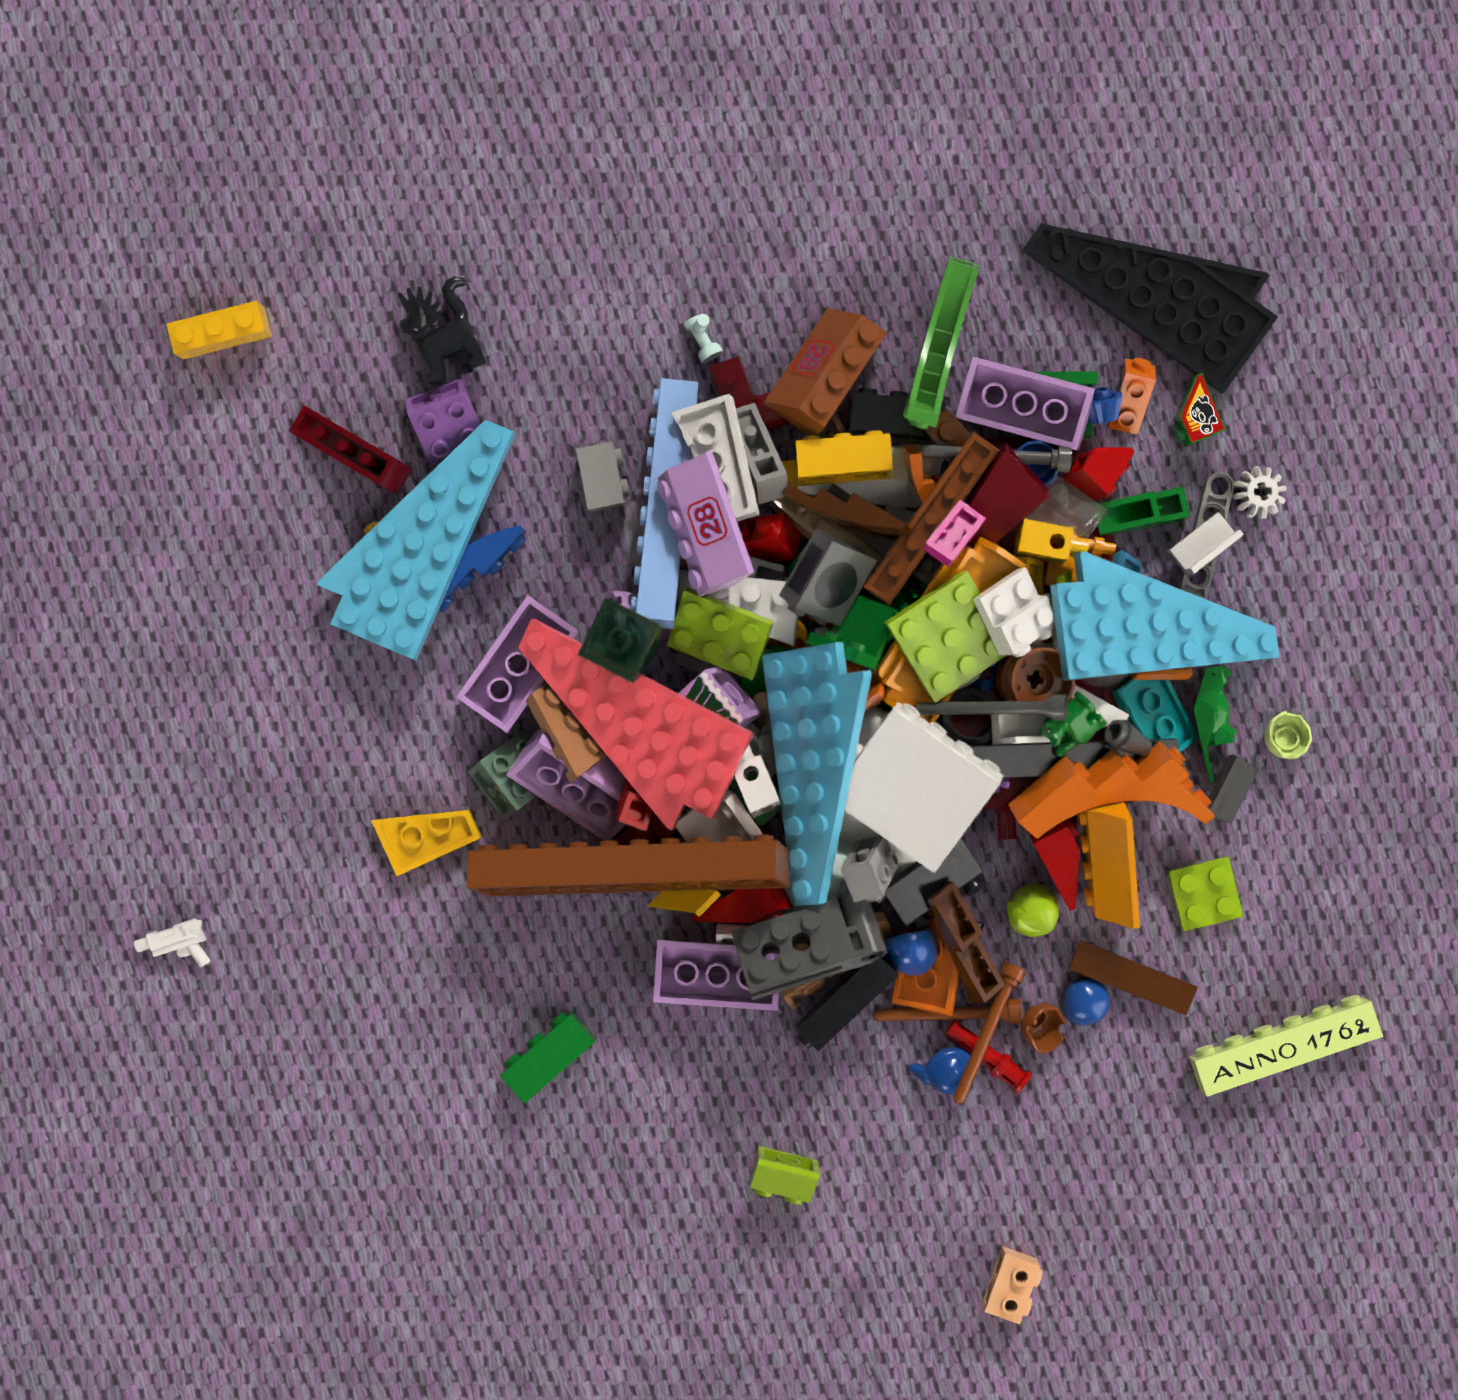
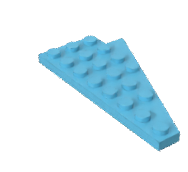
(407, 561)
(1135, 624)
(815, 736)

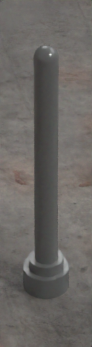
(1057, 459)
(1052, 707)

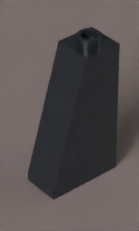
(844, 1002)

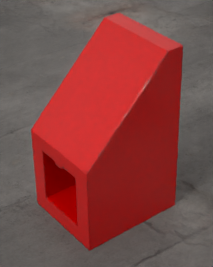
(1098, 470)
(770, 537)

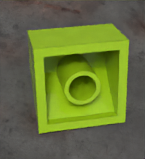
(784, 1175)

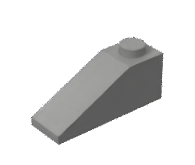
(764, 463)

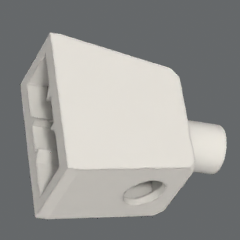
(760, 793)

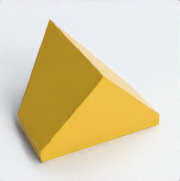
(686, 901)

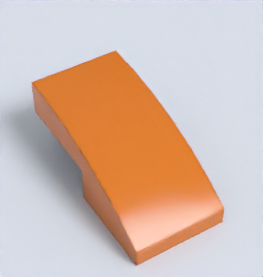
(920, 483)

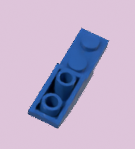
(485, 557)

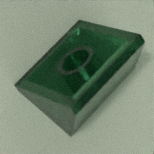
(621, 640)

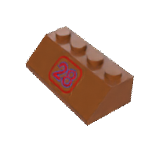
(824, 369)

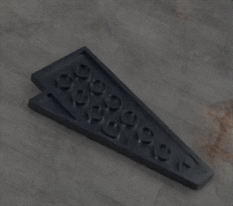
(1177, 302)

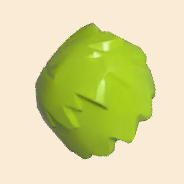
(1033, 910)

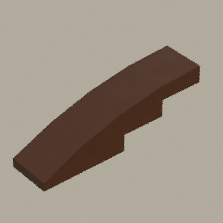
(855, 513)

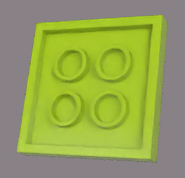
(945, 637)

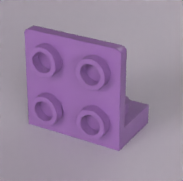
(442, 418)

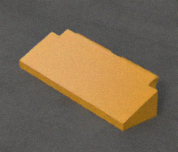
(987, 566)

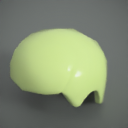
(1287, 735)

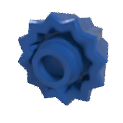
(1105, 405)

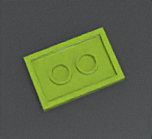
(720, 633)

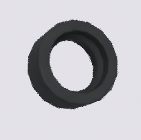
(946, 720)

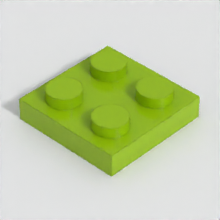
(1205, 893)

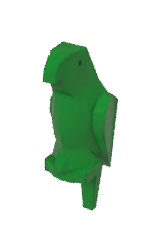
(1212, 712)

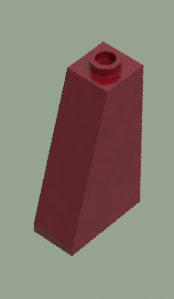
(1005, 496)

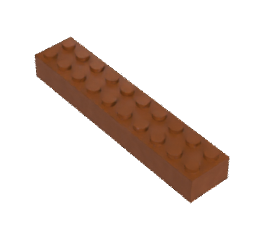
(629, 867)

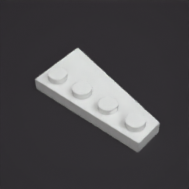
(716, 428)
(758, 597)

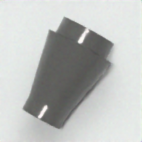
(1125, 737)

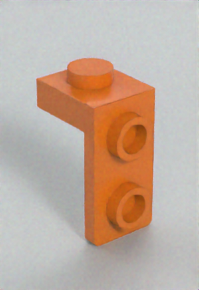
(1136, 390)

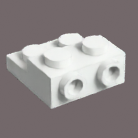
(1015, 613)

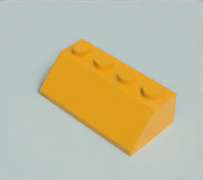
(1110, 864)

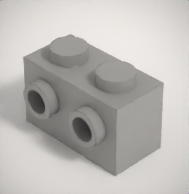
(601, 476)
(869, 868)

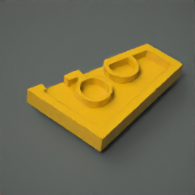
(424, 837)

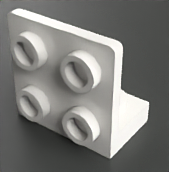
(729, 820)

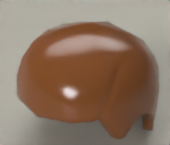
(1042, 1027)

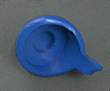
(943, 1069)

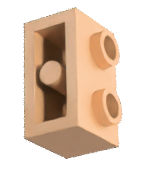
(1012, 1285)

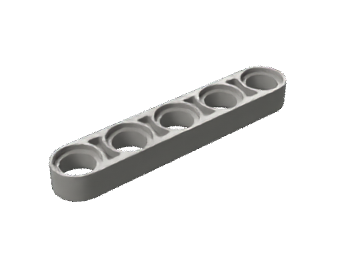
(1221, 504)

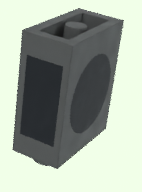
(827, 579)

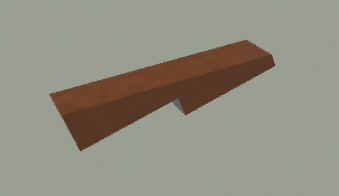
(962, 939)
(1133, 977)

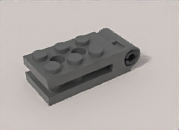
(838, 937)

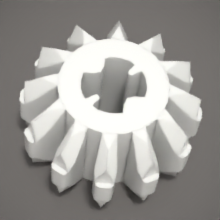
(1258, 504)

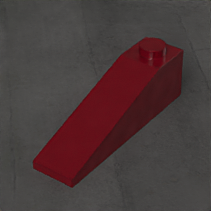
(350, 450)

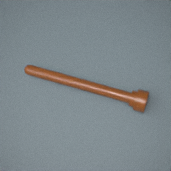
(1012, 976)
(1011, 1013)

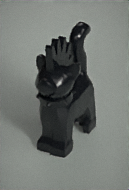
(445, 341)

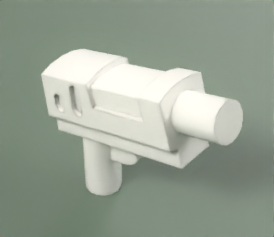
(181, 937)

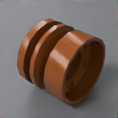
(1043, 665)

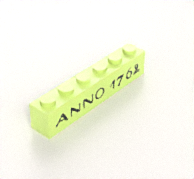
(1285, 1045)

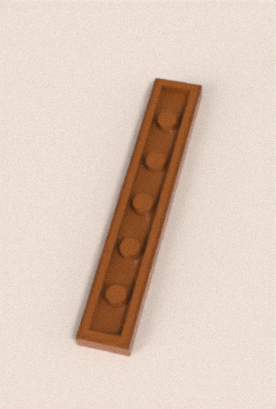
(948, 491)

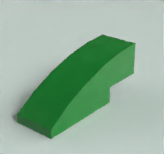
(1144, 511)

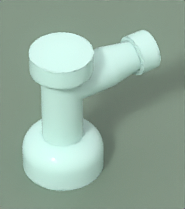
(708, 350)

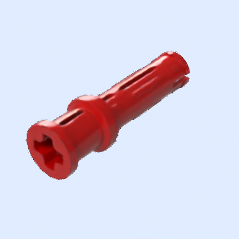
(999, 1064)

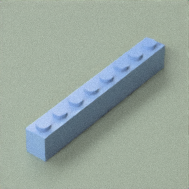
(659, 546)

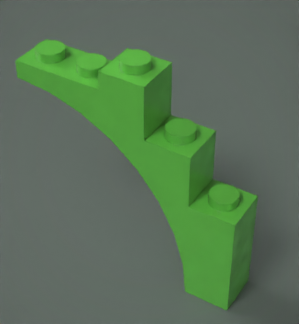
(939, 344)

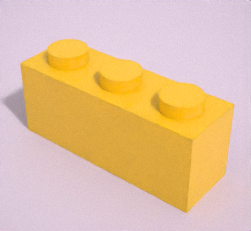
(219, 330)
(844, 458)

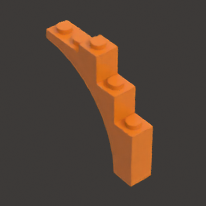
(1113, 779)

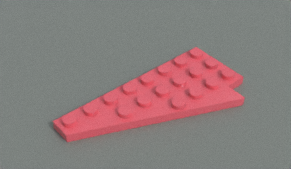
(655, 737)

